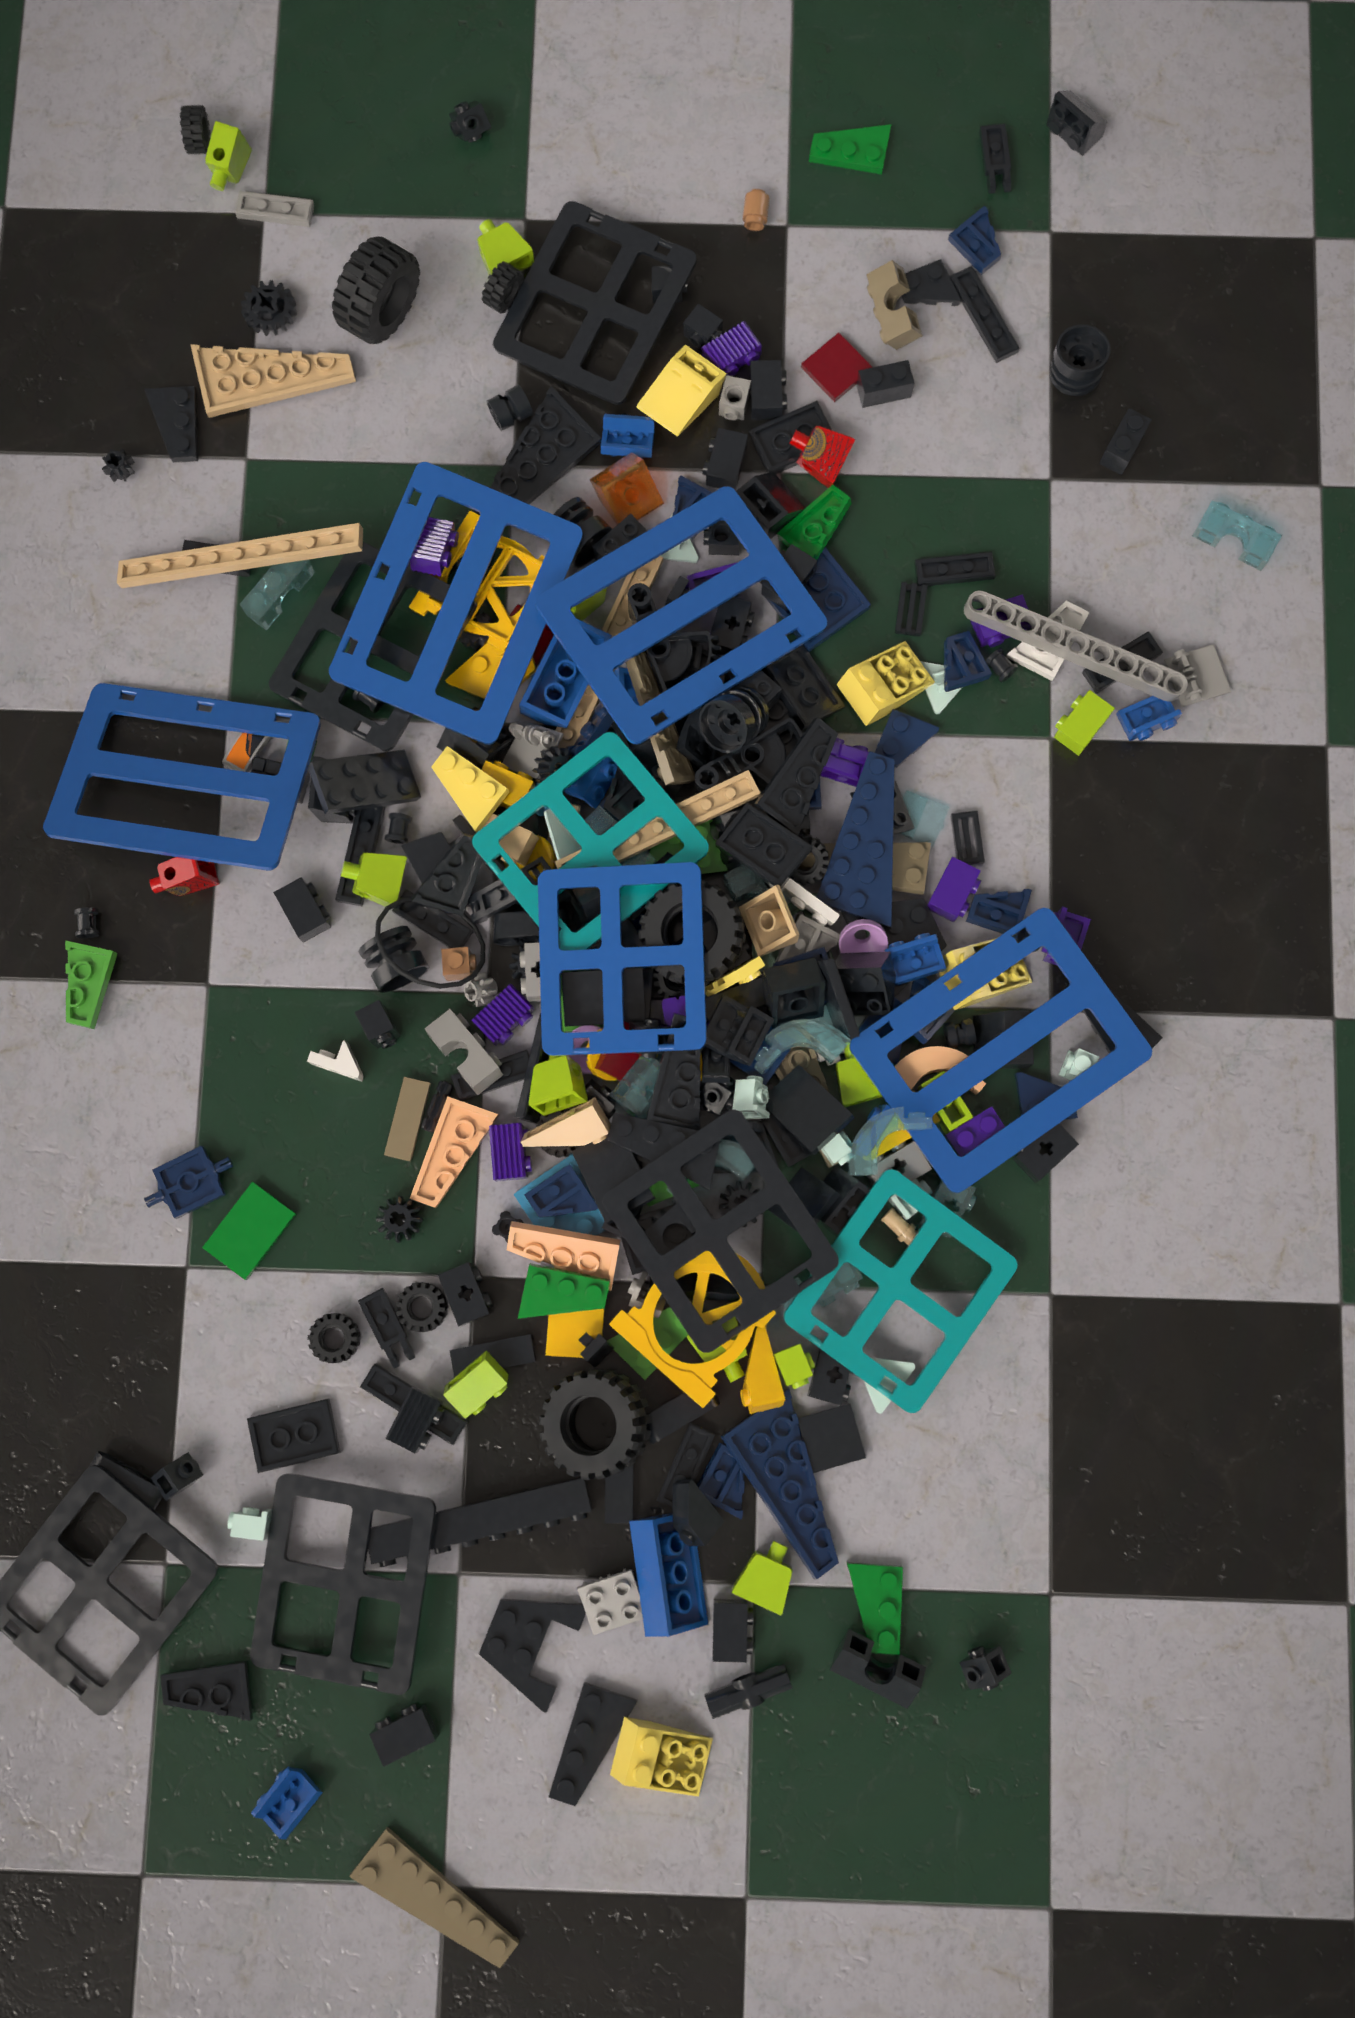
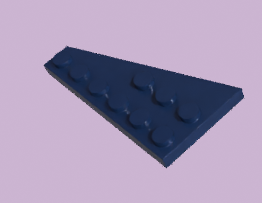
(862, 859)
(780, 1470)

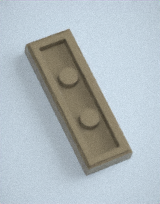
(407, 1119)

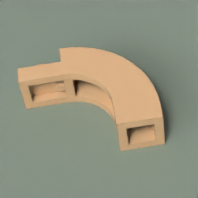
(928, 1061)

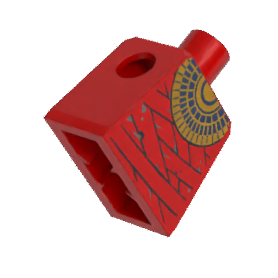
(822, 452)
(184, 876)

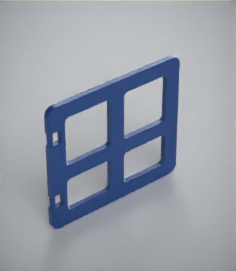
(614, 958)

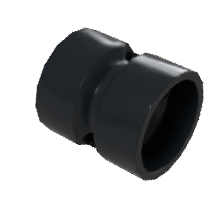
(509, 407)

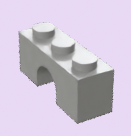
(451, 1033)

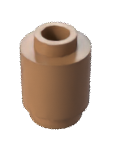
(756, 209)

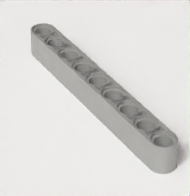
(1087, 643)

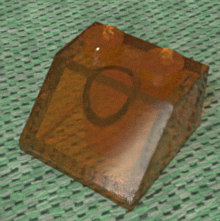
(627, 489)

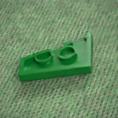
(816, 523)

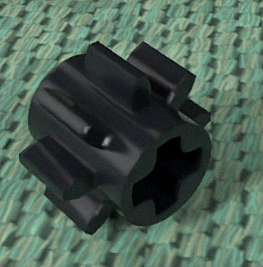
(117, 458)

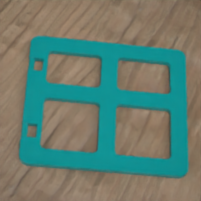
(596, 849)
(896, 1285)

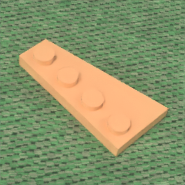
(451, 1147)
(565, 1249)

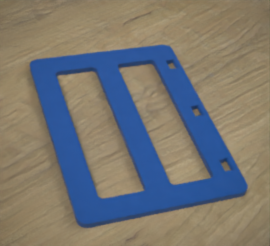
(599, 661)
(419, 693)
(88, 761)
(1084, 991)

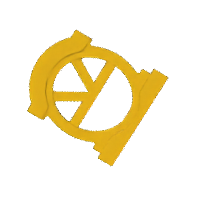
(501, 631)
(698, 1378)

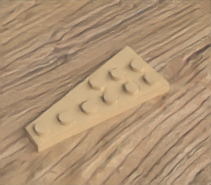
(256, 377)

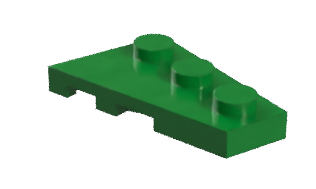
(852, 149)
(561, 1291)
(879, 1602)

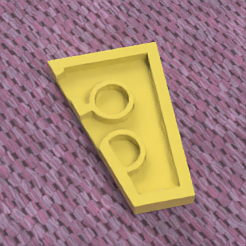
(469, 787)
(742, 974)

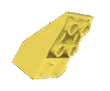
(682, 390)
(884, 682)
(1009, 980)
(660, 1757)

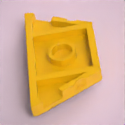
(479, 671)

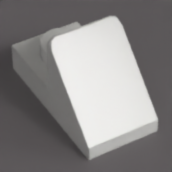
(344, 1063)

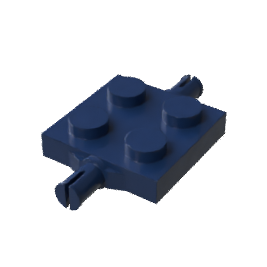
(188, 1182)

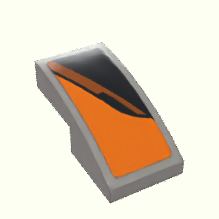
(244, 750)

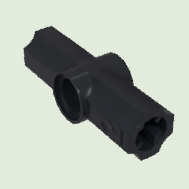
(748, 1691)

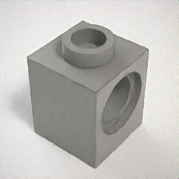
(734, 388)

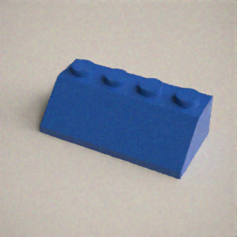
(558, 683)
(667, 1578)

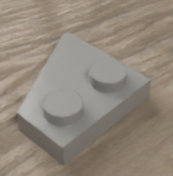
(811, 937)

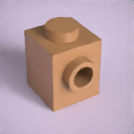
(457, 963)

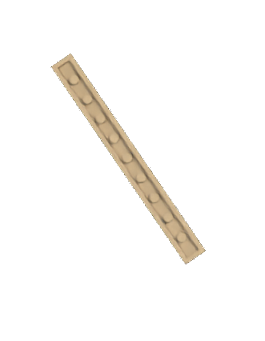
(240, 555)
(616, 622)

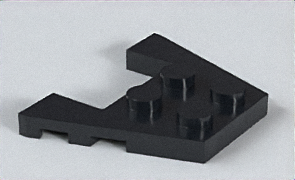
(908, 921)
(517, 1638)

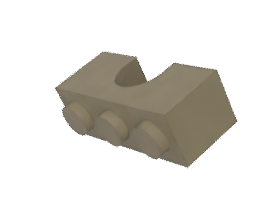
(885, 288)

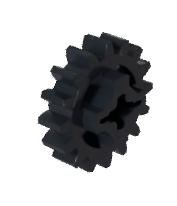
(261, 316)

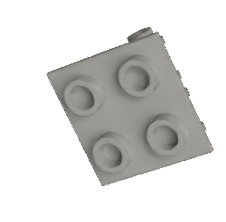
(1202, 673)
(527, 745)
(611, 1601)

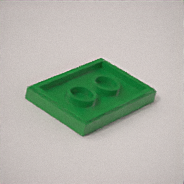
(249, 1231)

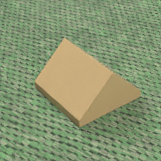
(769, 921)

